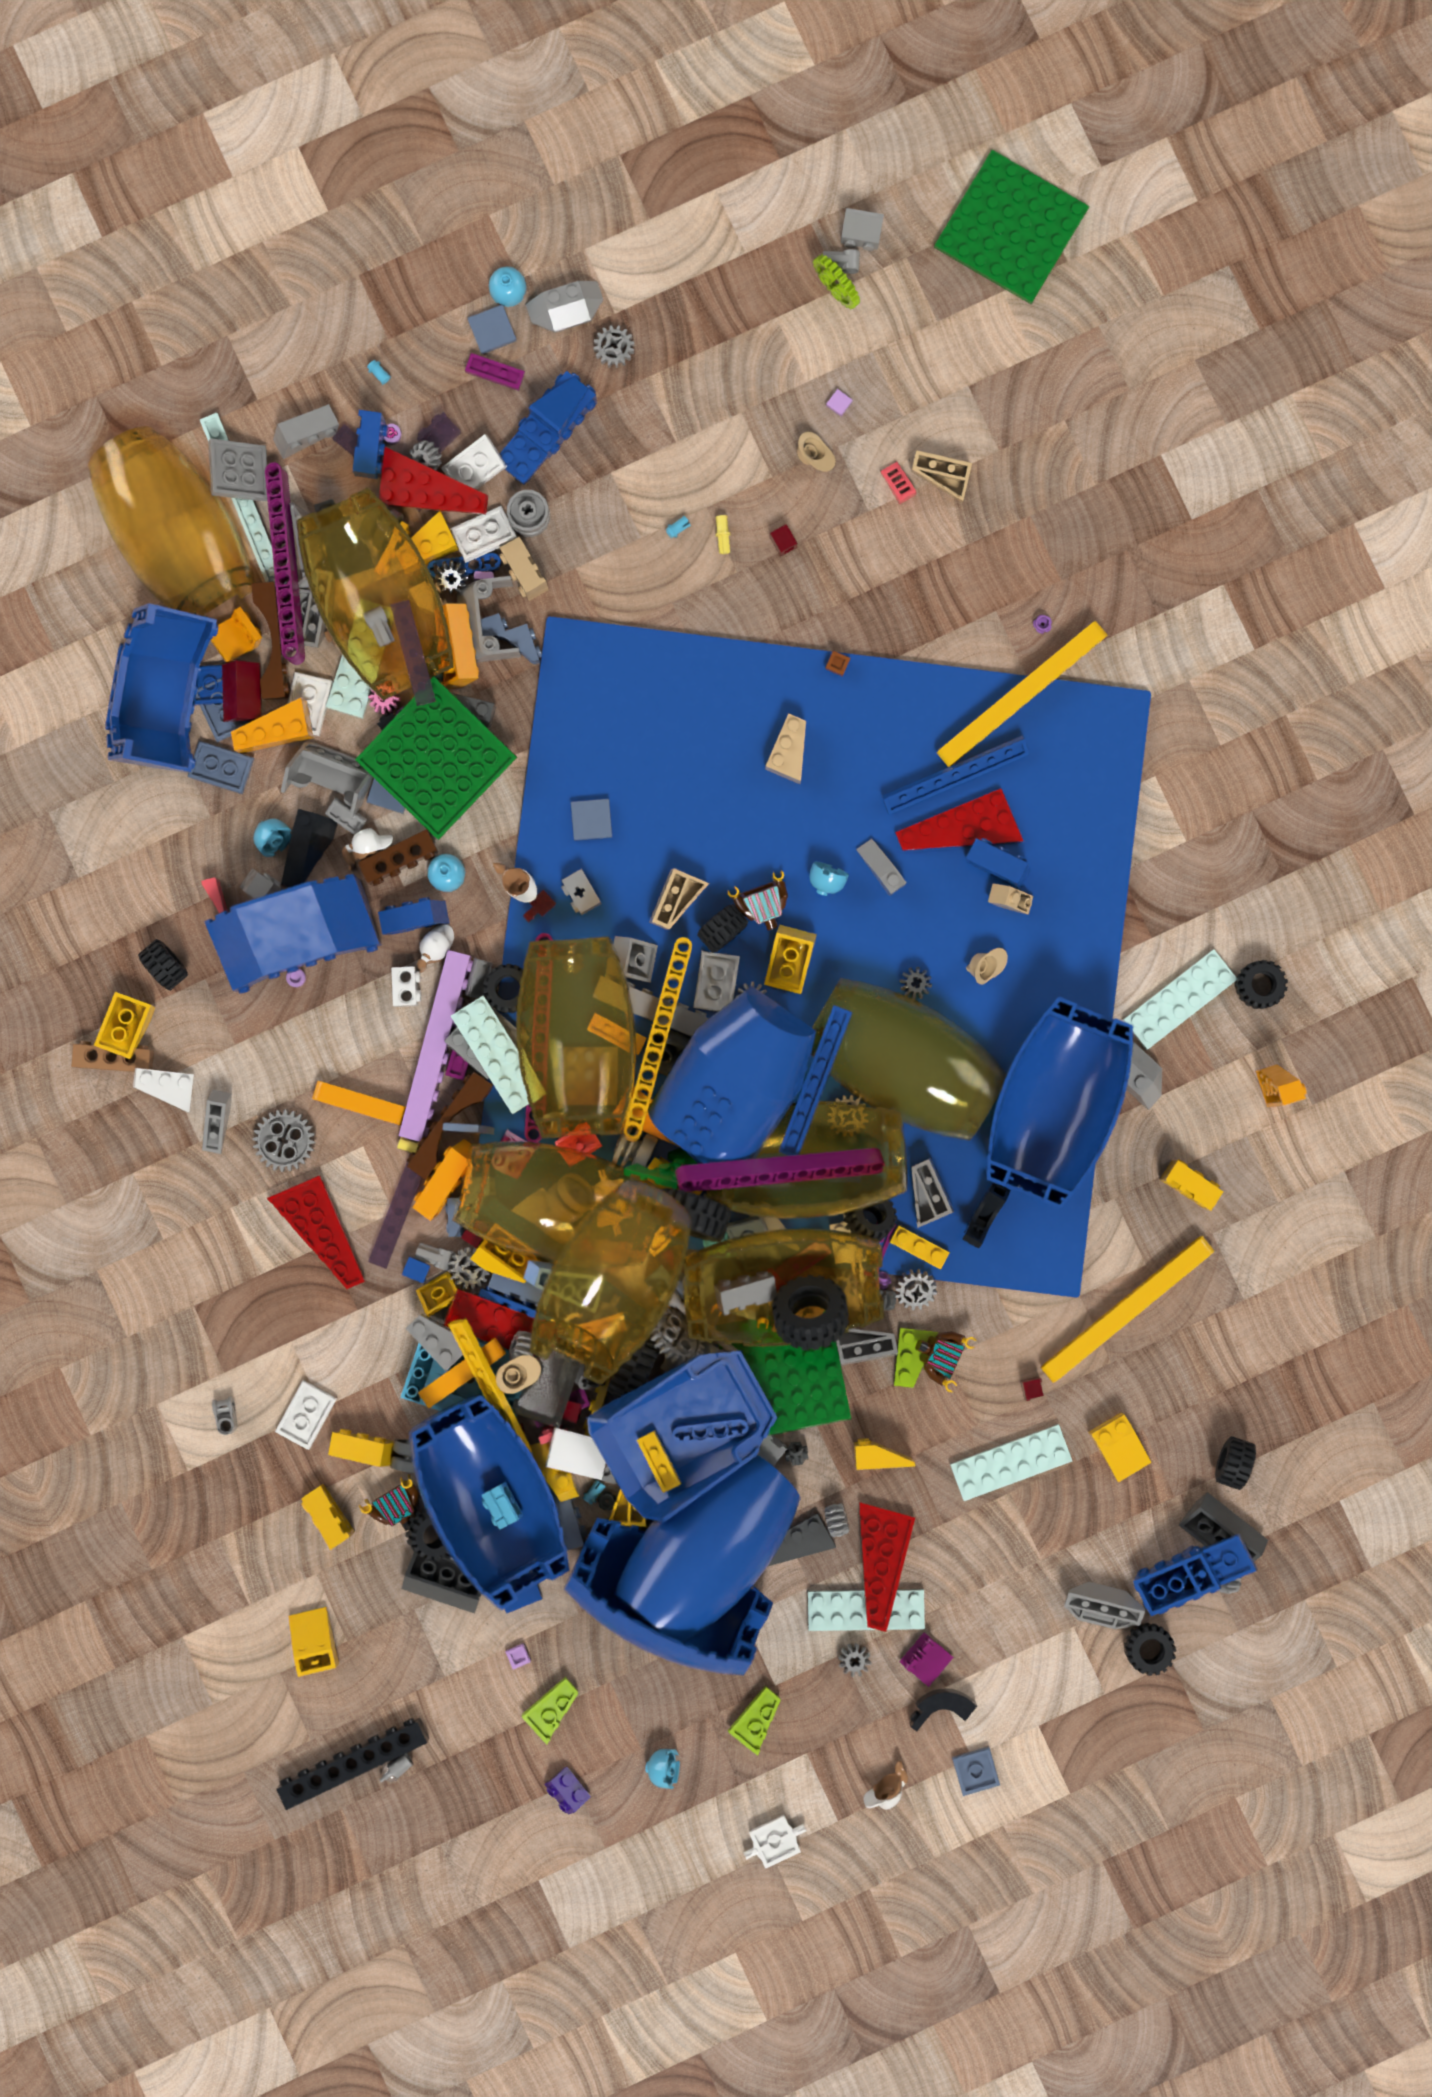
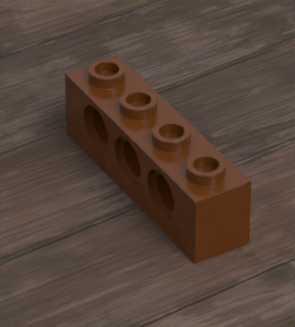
(369, 865)

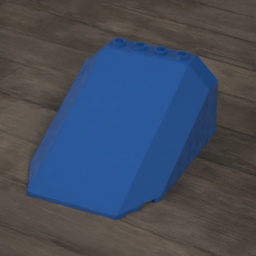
(692, 1392)

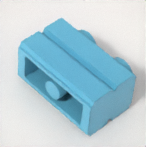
(501, 1506)

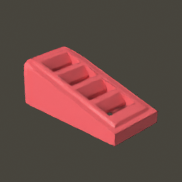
(892, 485)
(215, 893)

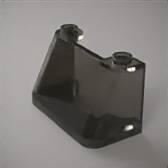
(549, 1395)

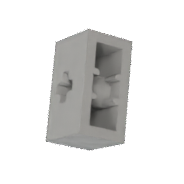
(579, 881)

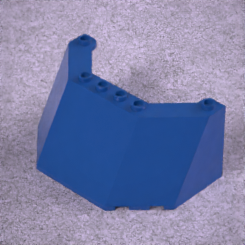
(157, 687)
(293, 930)

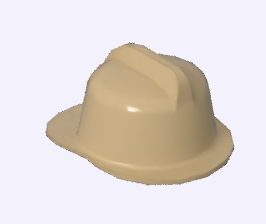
(814, 452)
(987, 965)
(518, 1374)

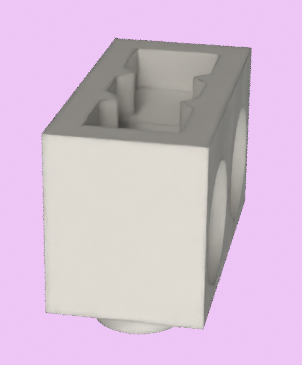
(400, 987)

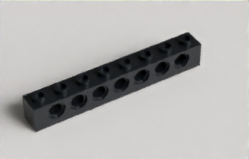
(291, 1797)

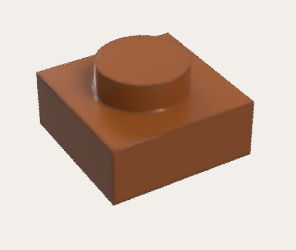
(837, 663)

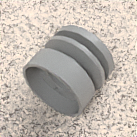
(637, 1151)

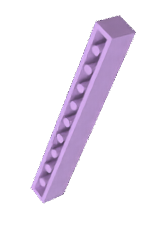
(434, 1049)

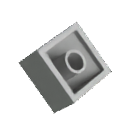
(862, 229)
(636, 957)

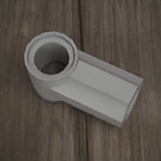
(847, 260)
(377, 622)
(438, 1257)

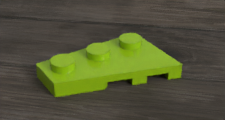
(908, 1358)
(549, 1710)
(754, 1721)

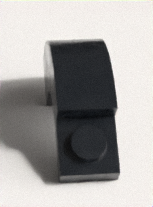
(985, 1214)
(941, 1700)

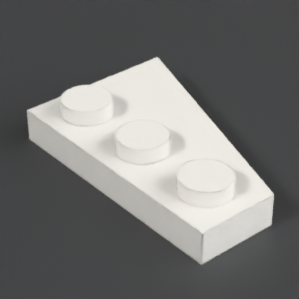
(167, 1086)

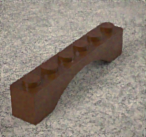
(274, 679)
(472, 1093)

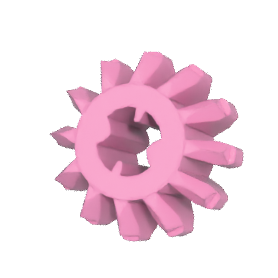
(383, 706)

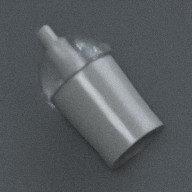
(396, 1768)

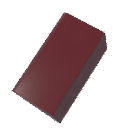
(241, 691)

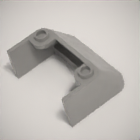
(486, 647)
(328, 769)

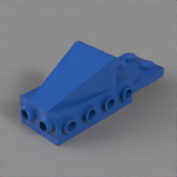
(548, 425)
(1193, 1574)

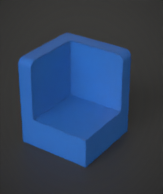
(416, 1270)

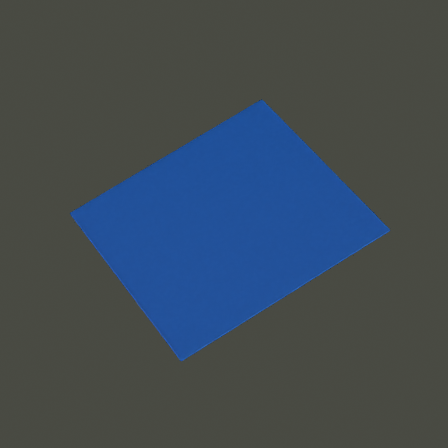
(681, 751)

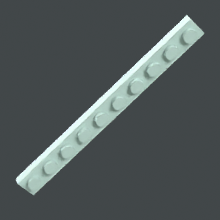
(246, 510)

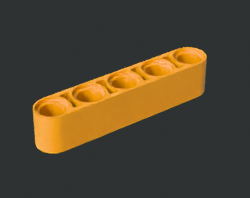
(359, 1102)
(458, 1375)

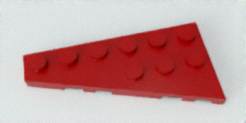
(418, 486)
(980, 818)
(315, 1220)
(884, 1549)

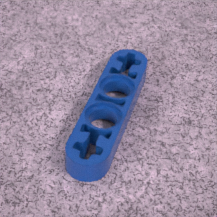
(487, 558)
(710, 1434)

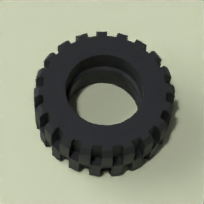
(707, 1217)
(806, 1293)
(635, 1371)

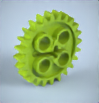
(829, 272)

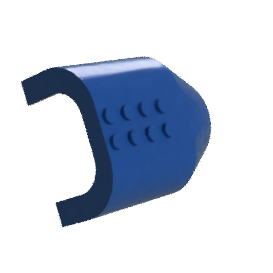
(734, 1080)

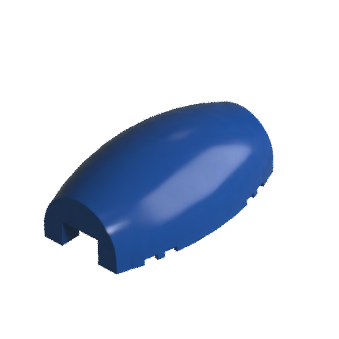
(1060, 1102)
(458, 1460)
(709, 1551)
(720, 1648)

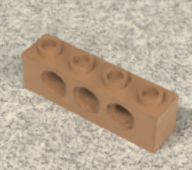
(82, 1059)

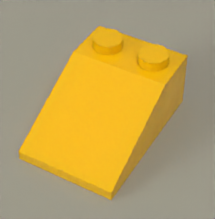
(790, 959)
(124, 1025)
(501, 1261)
(1120, 1446)
(876, 1456)

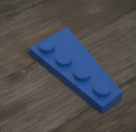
(508, 1300)

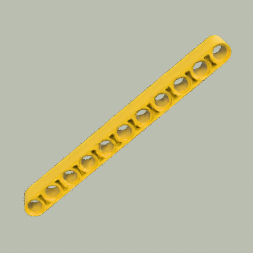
(1022, 693)
(658, 1029)
(1127, 1309)

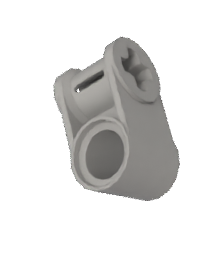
(223, 1414)

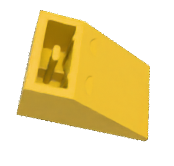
(312, 1642)

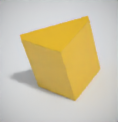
(437, 1293)

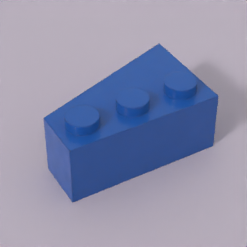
(370, 445)
(998, 862)
(413, 916)

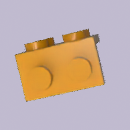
(236, 636)

